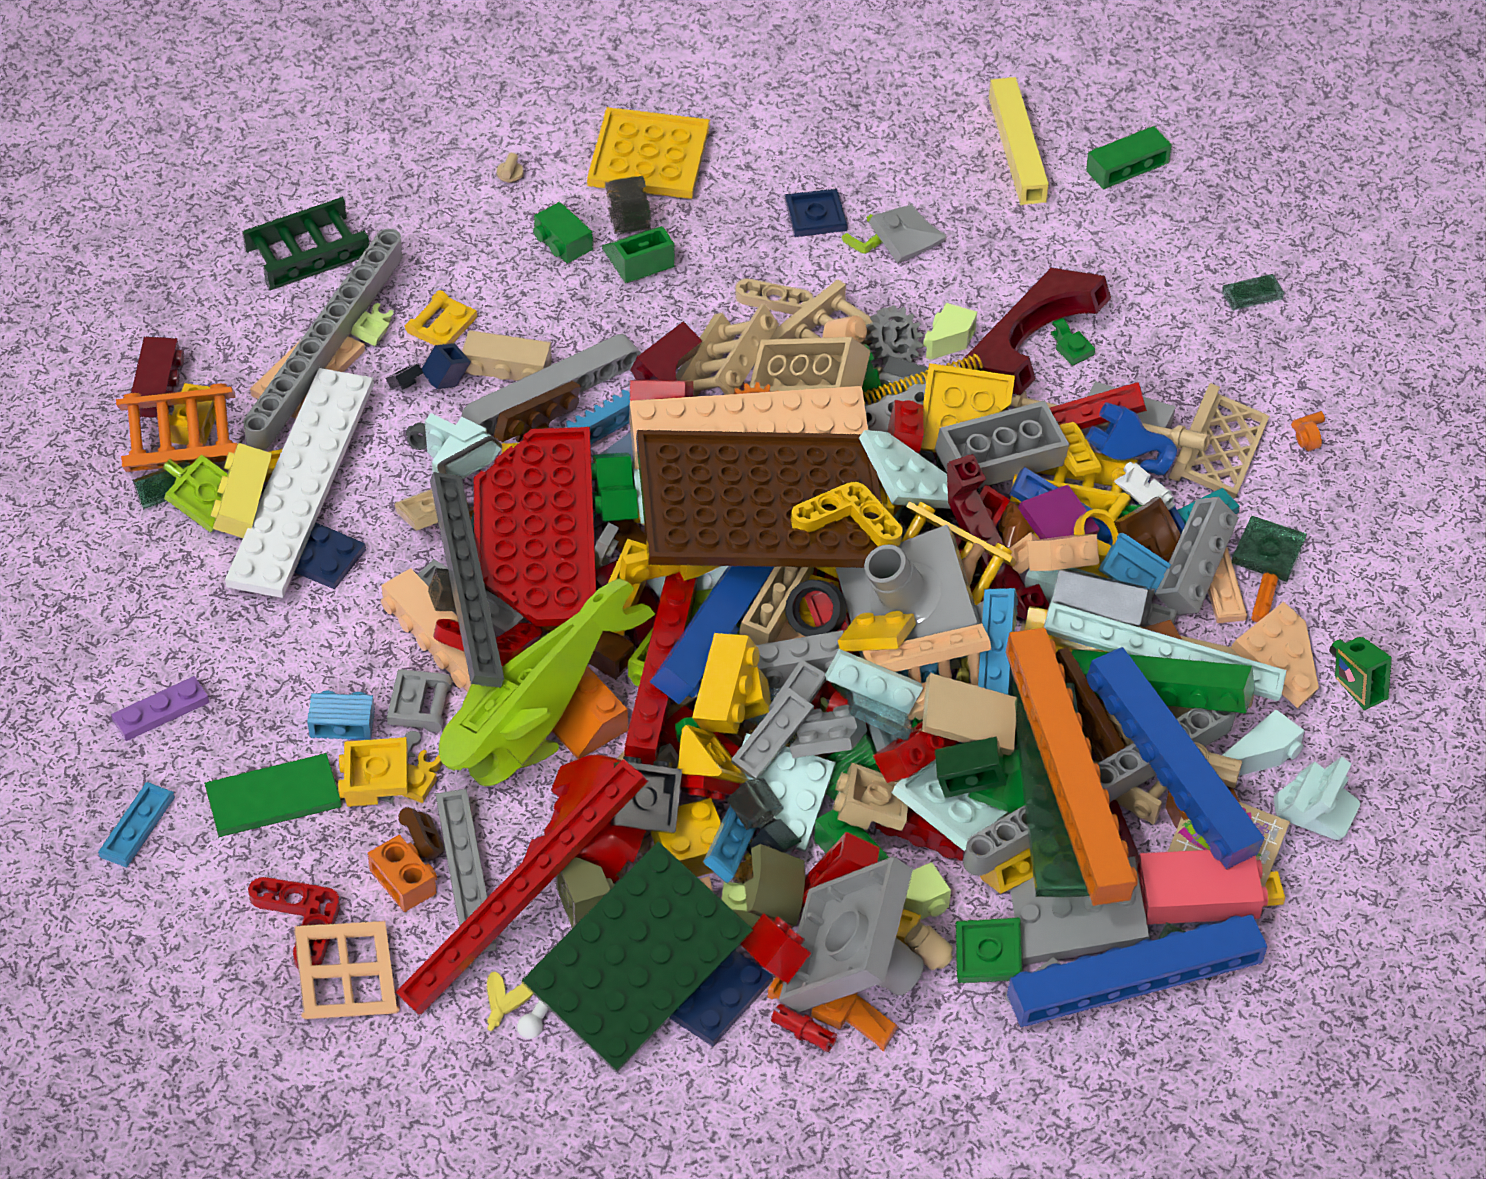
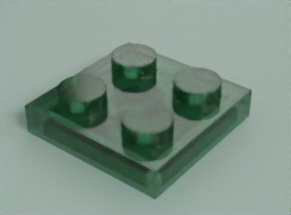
(1269, 548)

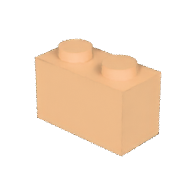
(1063, 552)

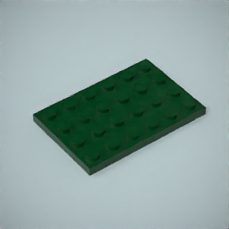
(637, 956)

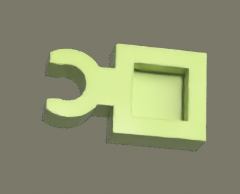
(372, 326)

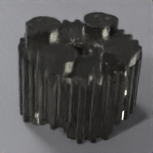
(628, 205)

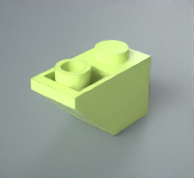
(950, 331)

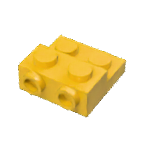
(373, 770)

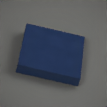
(815, 212)

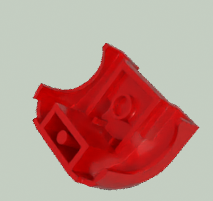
(613, 844)

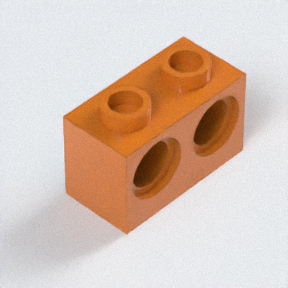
(398, 876)

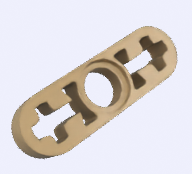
(756, 287)

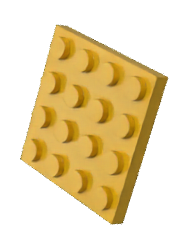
(653, 145)

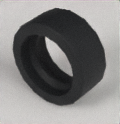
(793, 603)

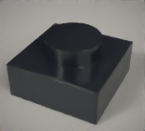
(405, 377)

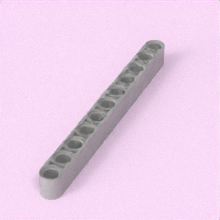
(322, 339)
(1117, 775)

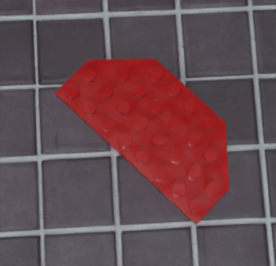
(538, 525)

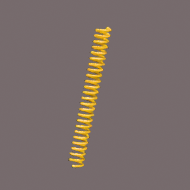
(915, 379)

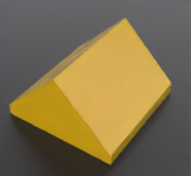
(706, 756)

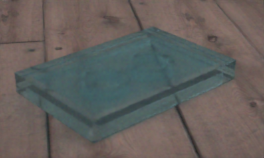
(878, 714)

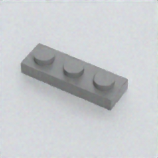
(772, 734)

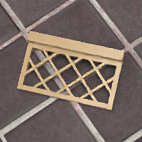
(1201, 423)

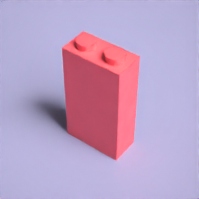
(1198, 887)

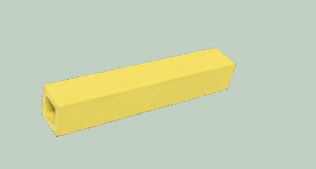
(1018, 141)

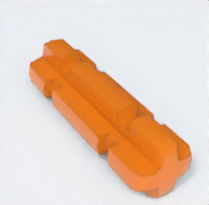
(1264, 596)

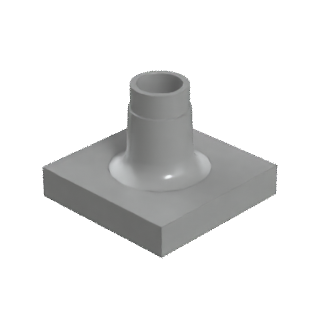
(916, 578)
(853, 938)

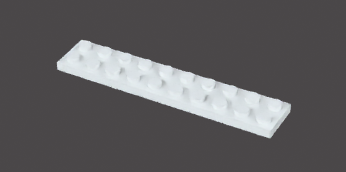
(299, 483)

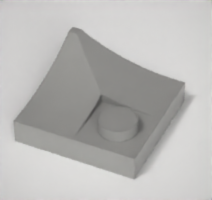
(905, 232)

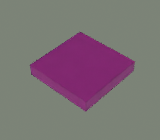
(1056, 513)

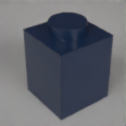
(445, 366)

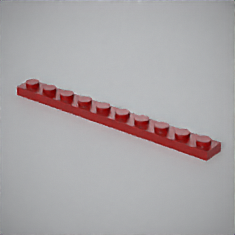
(521, 887)

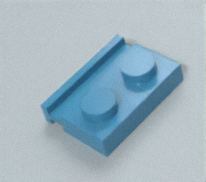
(1133, 563)

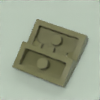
(776, 884)

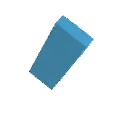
(136, 824)

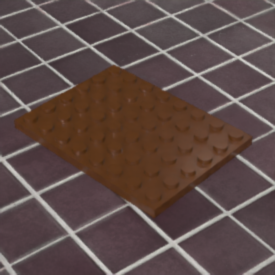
(733, 496)

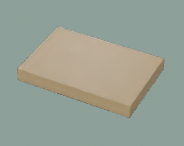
(968, 712)

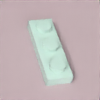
(873, 681)

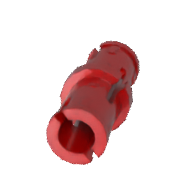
(804, 1027)

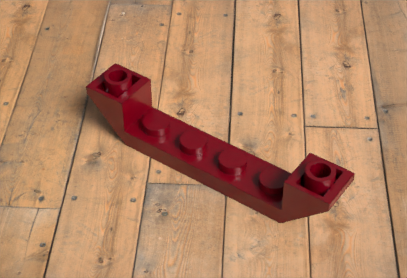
(962, 481)

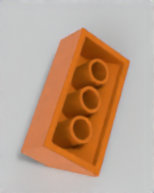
(591, 717)

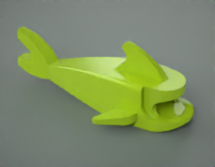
(509, 724)

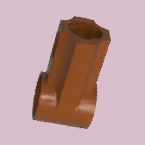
(1014, 525)

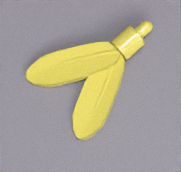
(499, 1002)

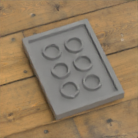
(1073, 925)

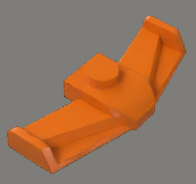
(850, 1009)

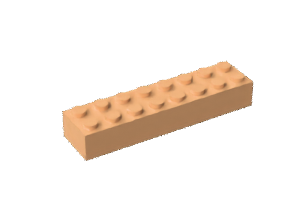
(792, 411)

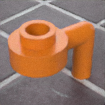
(1307, 431)

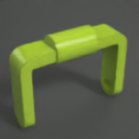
(863, 248)

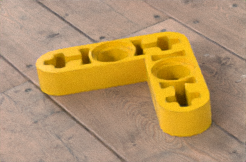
(847, 504)

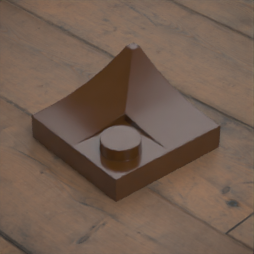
(1151, 527)

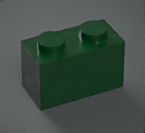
(970, 767)

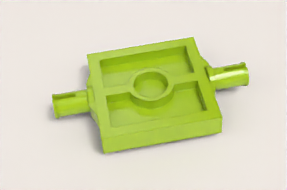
(195, 489)

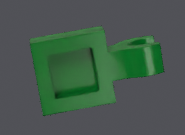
(1071, 346)

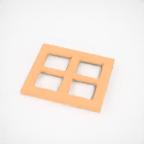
(345, 970)

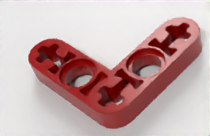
(509, 643)
(307, 907)

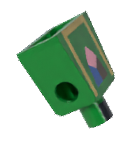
(1362, 670)

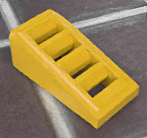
(1079, 451)

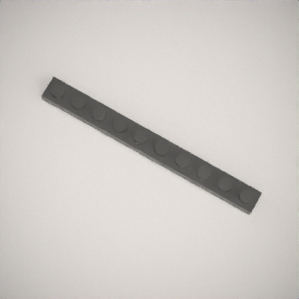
(466, 581)

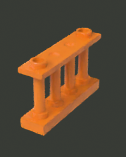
(140, 460)

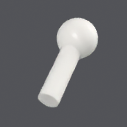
(531, 1025)

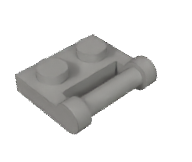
(409, 698)

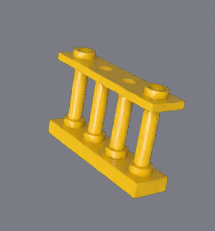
(1086, 493)
(999, 552)

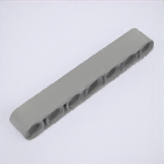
(585, 368)

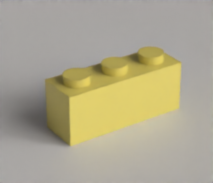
(240, 490)

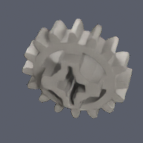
(894, 336)

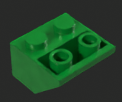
(641, 254)

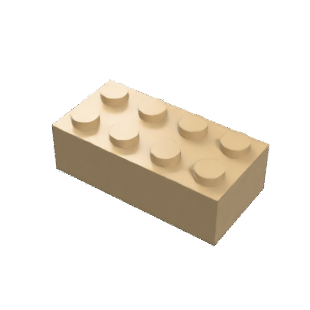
(810, 363)

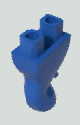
(1128, 439)

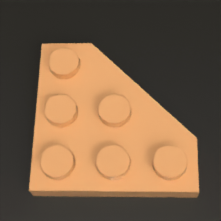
(1283, 642)

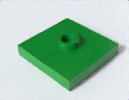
(988, 950)

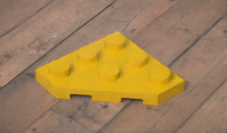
(960, 396)

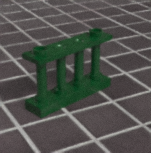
(312, 261)

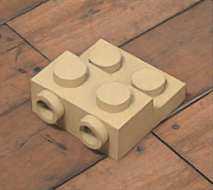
(868, 798)

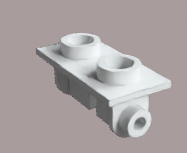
(1137, 486)

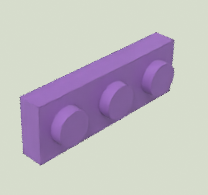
(160, 708)

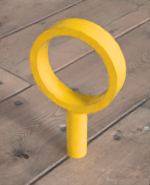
(1107, 517)

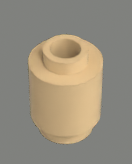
(930, 946)

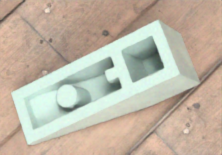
(1268, 744)

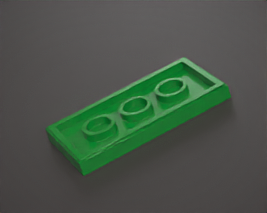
(272, 795)

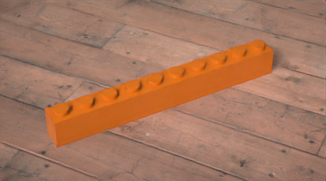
(1070, 767)

